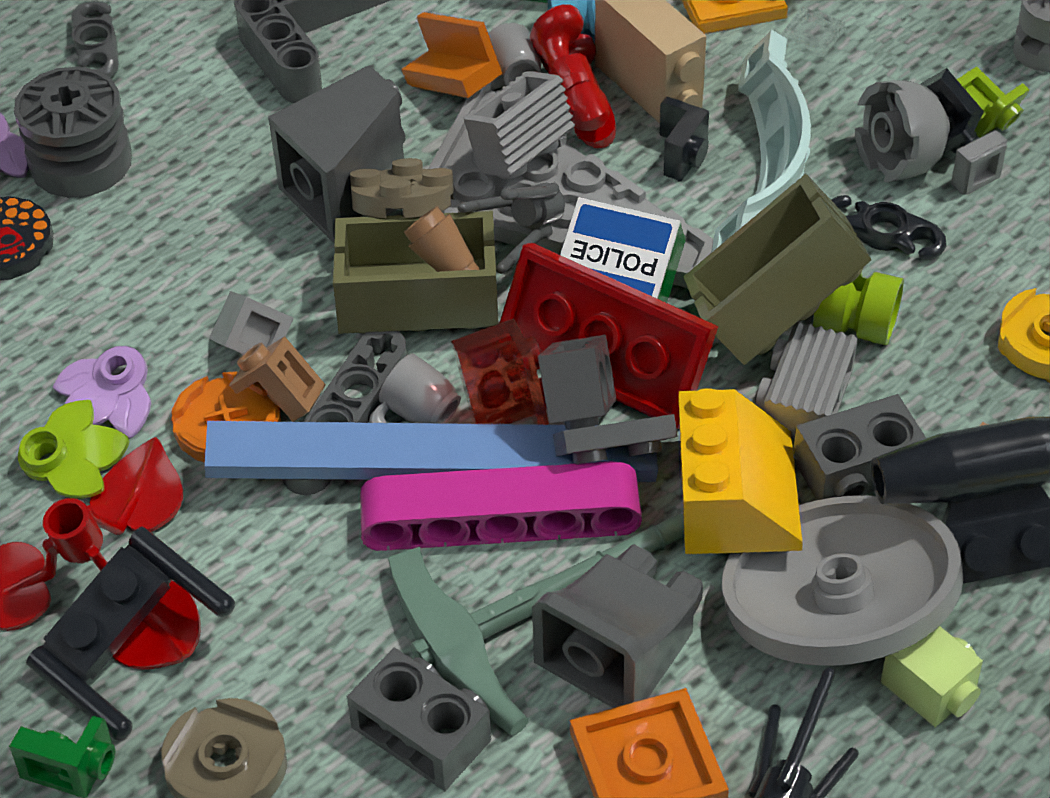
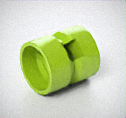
(863, 305)

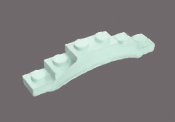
(781, 126)

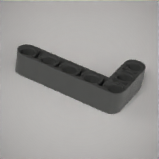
(278, 43)

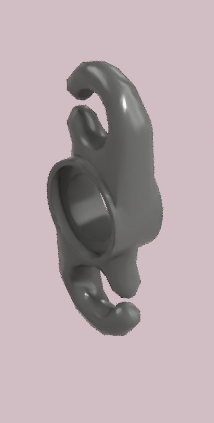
(86, 28)

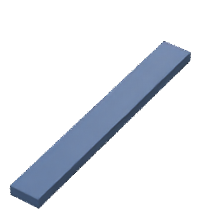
(385, 449)

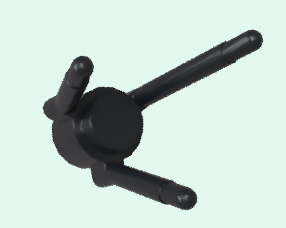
(789, 777)

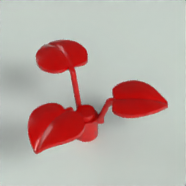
(136, 493)

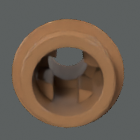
(439, 242)

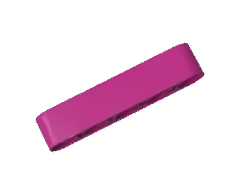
(499, 505)

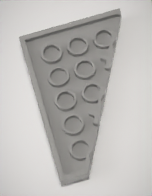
(573, 173)

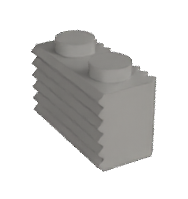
(519, 124)
(809, 375)

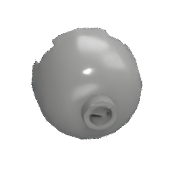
(901, 129)

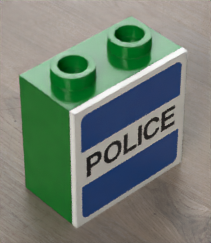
(626, 245)

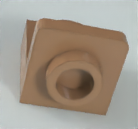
(282, 374)

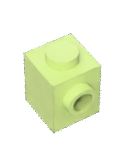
(935, 676)

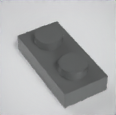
(639, 436)

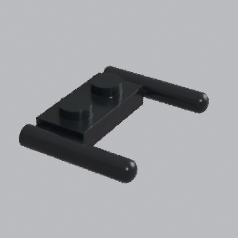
(109, 614)

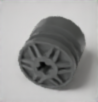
(73, 131)

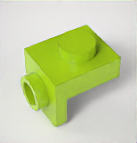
(999, 108)

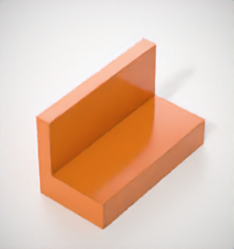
(457, 58)

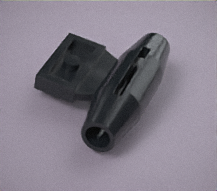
(991, 488)

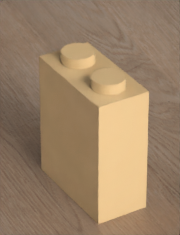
(650, 52)

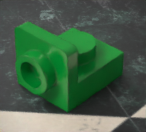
(59, 762)

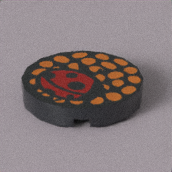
(23, 236)

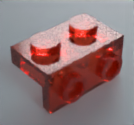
(501, 375)

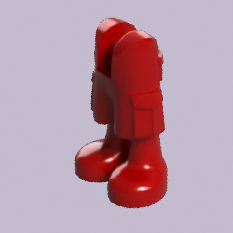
(569, 54)

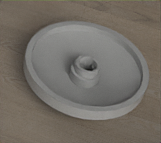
(856, 591)

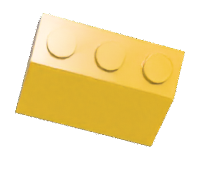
(736, 476)

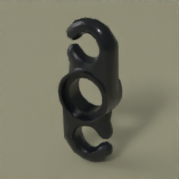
(909, 228)

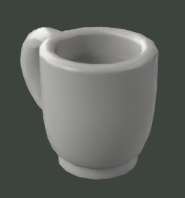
(513, 53)
(416, 393)

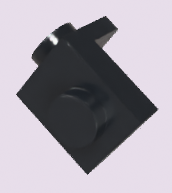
(959, 106)
(685, 135)

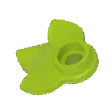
(78, 451)

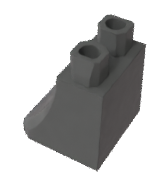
(616, 627)

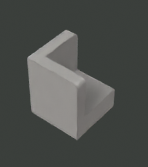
(247, 323)

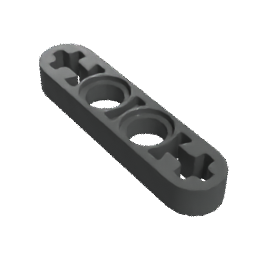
(356, 370)

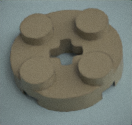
(402, 187)
(233, 725)

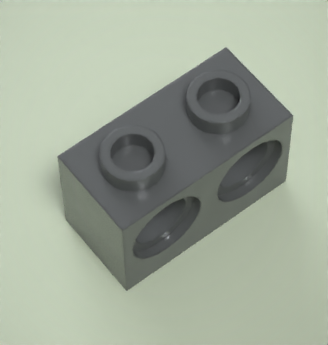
(577, 381)
(839, 448)
(412, 726)

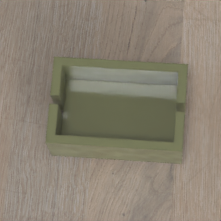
(776, 269)
(390, 288)

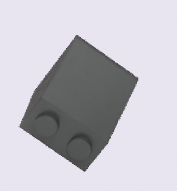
(331, 135)

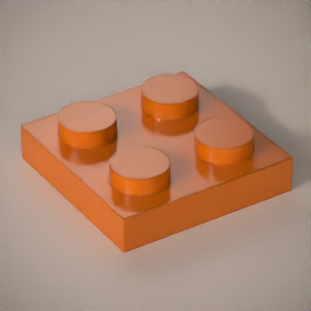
(648, 750)

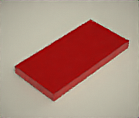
(649, 342)

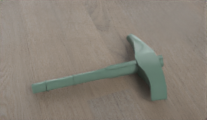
(454, 638)

